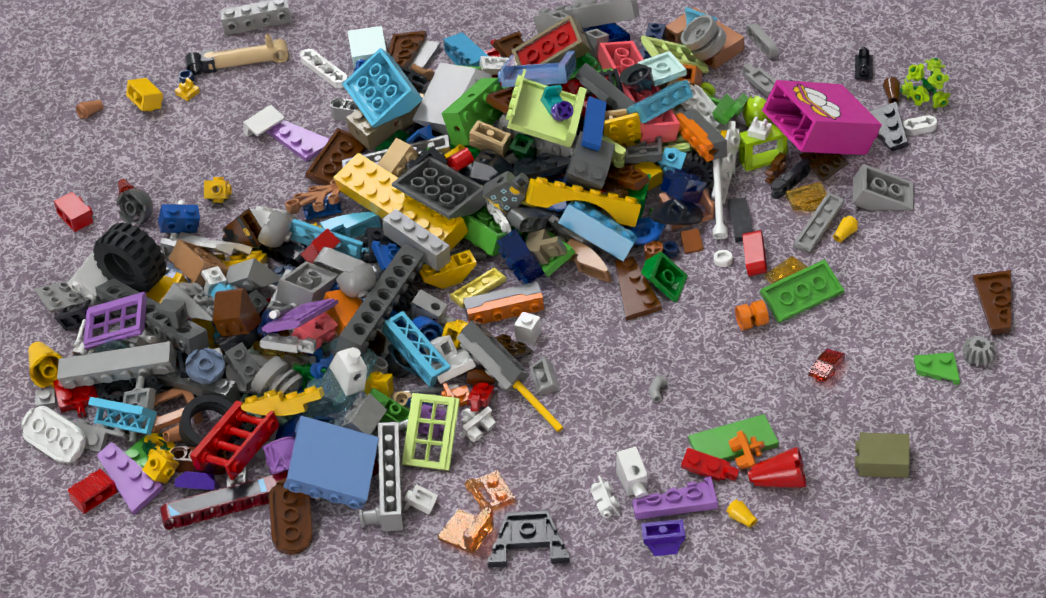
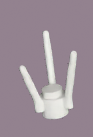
(79, 346)

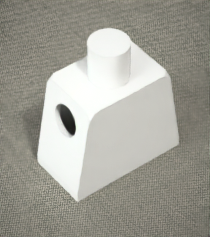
(349, 370)
(631, 472)

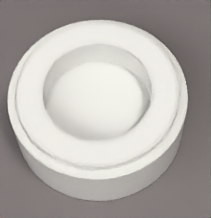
(723, 258)

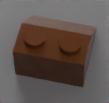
(234, 312)

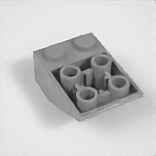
(197, 301)

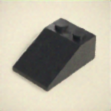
(489, 166)

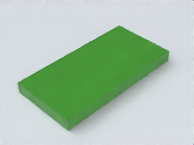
(801, 291)
(716, 440)

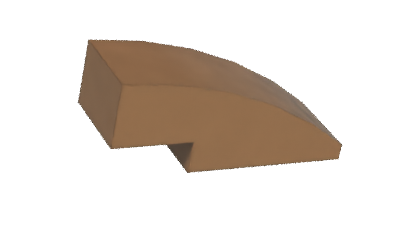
(588, 261)

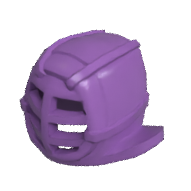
(279, 454)

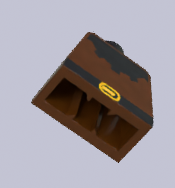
(243, 230)

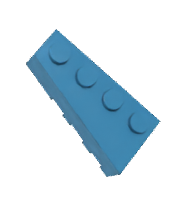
(463, 50)
(598, 228)

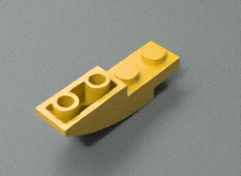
(275, 401)

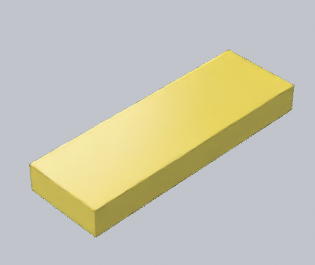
(478, 286)

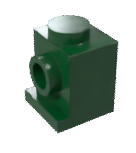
(521, 149)

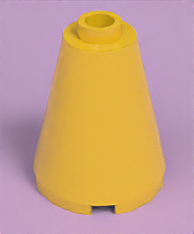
(43, 364)

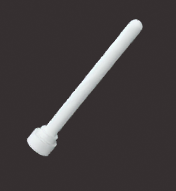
(719, 230)

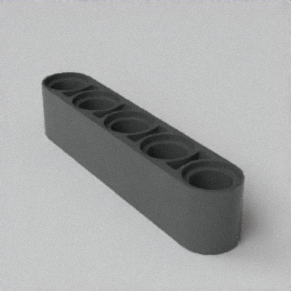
(532, 219)

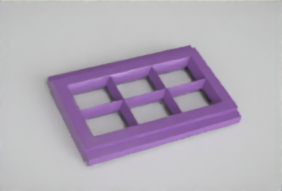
(106, 308)
(300, 315)

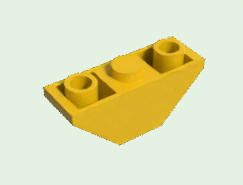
(452, 273)

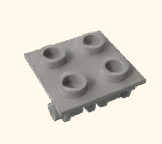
(59, 296)

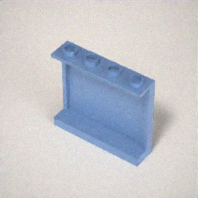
(541, 73)
(331, 462)

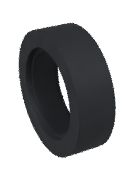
(196, 405)

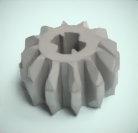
(979, 350)

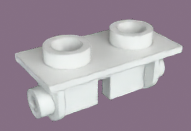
(609, 503)

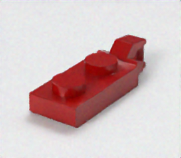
(480, 396)
(708, 465)

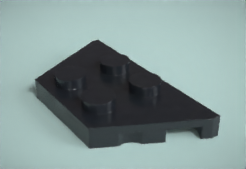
(541, 165)

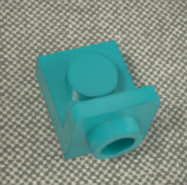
(551, 96)

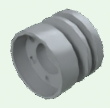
(275, 376)

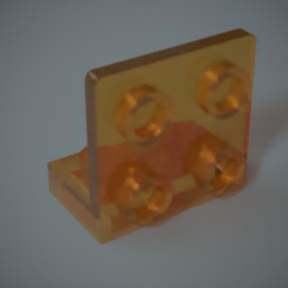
(467, 530)

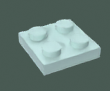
(664, 68)

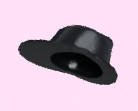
(637, 77)
(397, 364)

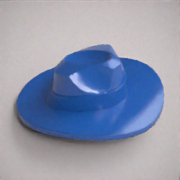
(646, 230)

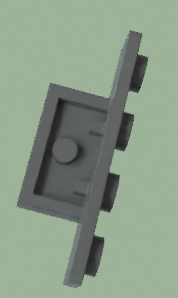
(602, 88)

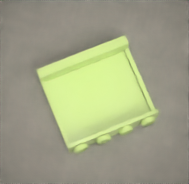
(532, 118)

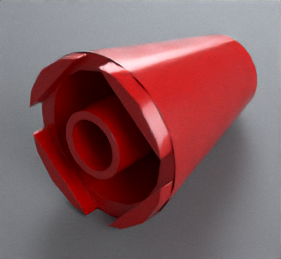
(780, 471)

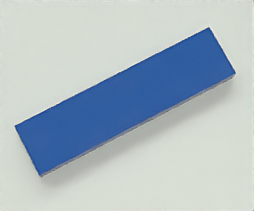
(593, 123)

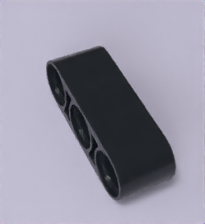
(287, 253)

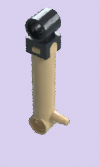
(210, 61)

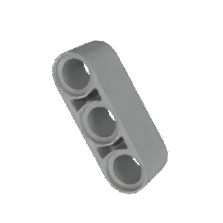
(336, 261)

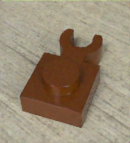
(777, 167)

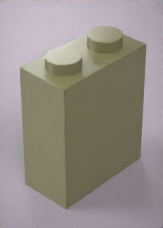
(882, 455)

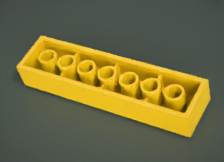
(373, 189)

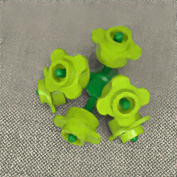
(934, 81)

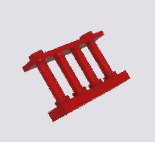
(222, 432)

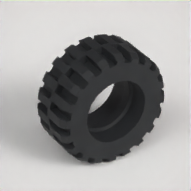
(130, 257)

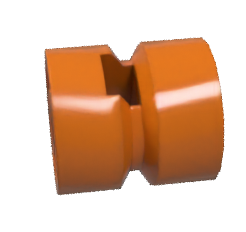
(750, 315)

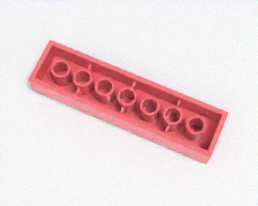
(621, 56)

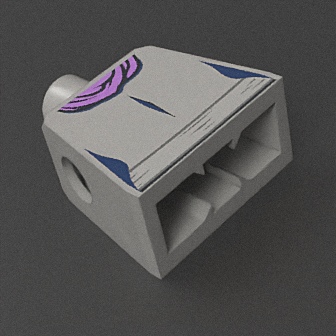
(431, 307)

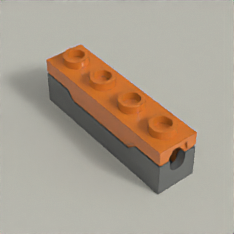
(701, 135)
(504, 303)

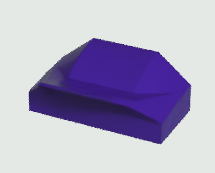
(197, 481)
(663, 536)

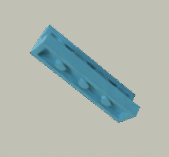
(662, 101)
(306, 233)
(410, 352)
(126, 412)

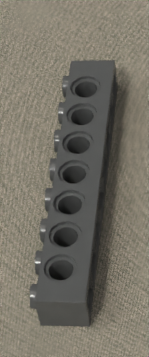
(381, 299)
(186, 338)

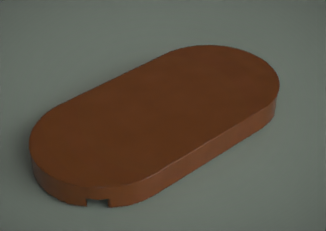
(290, 519)

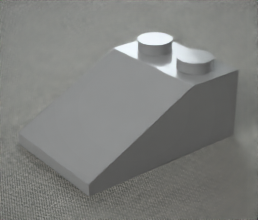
(881, 190)
(305, 284)

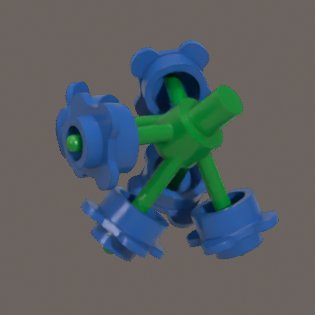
(314, 370)

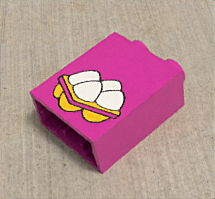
(821, 117)

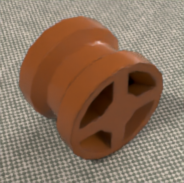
(652, 249)

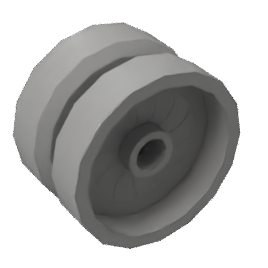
(703, 37)

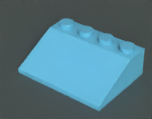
(381, 89)

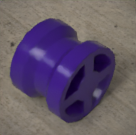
(566, 111)

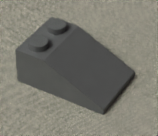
(589, 167)

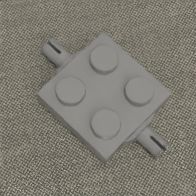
(139, 397)

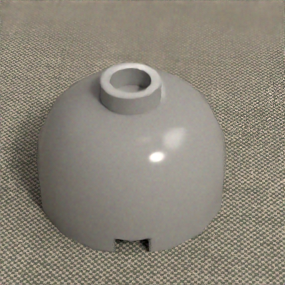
(276, 230)
(357, 282)

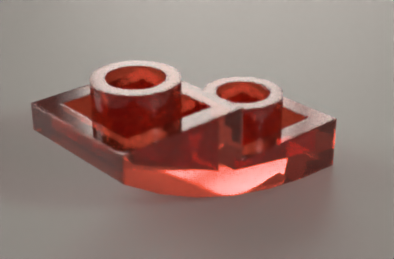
(826, 364)

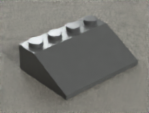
(441, 188)

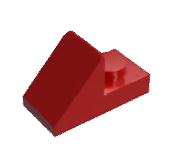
(325, 239)

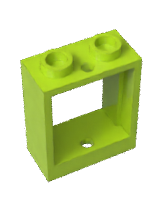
(765, 158)

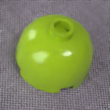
(752, 109)

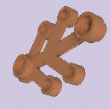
(315, 193)

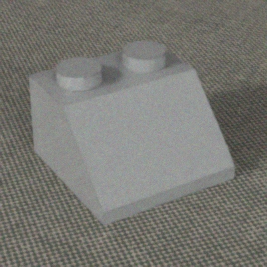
(250, 275)
(364, 415)

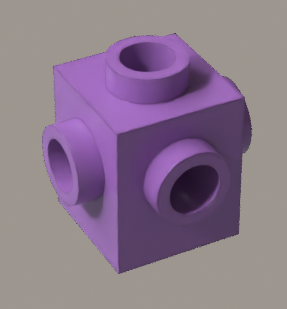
(426, 412)

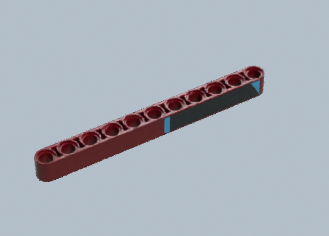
(223, 501)

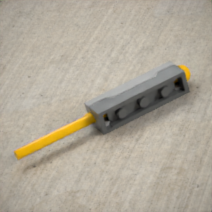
(500, 364)

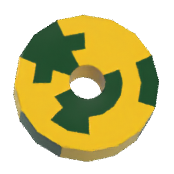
(156, 442)

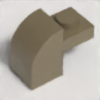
(545, 247)

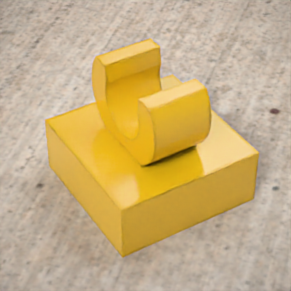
(187, 90)

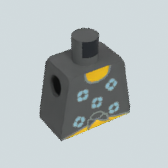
(506, 191)

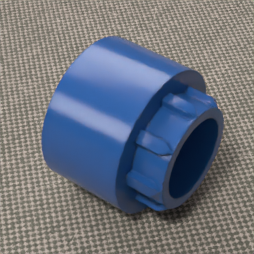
(429, 329)

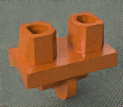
(741, 442)

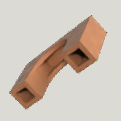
(733, 45)

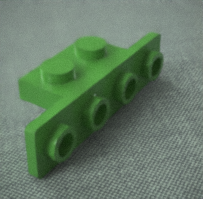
(728, 108)

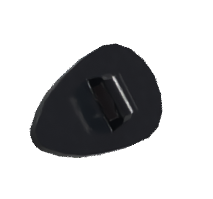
(677, 213)

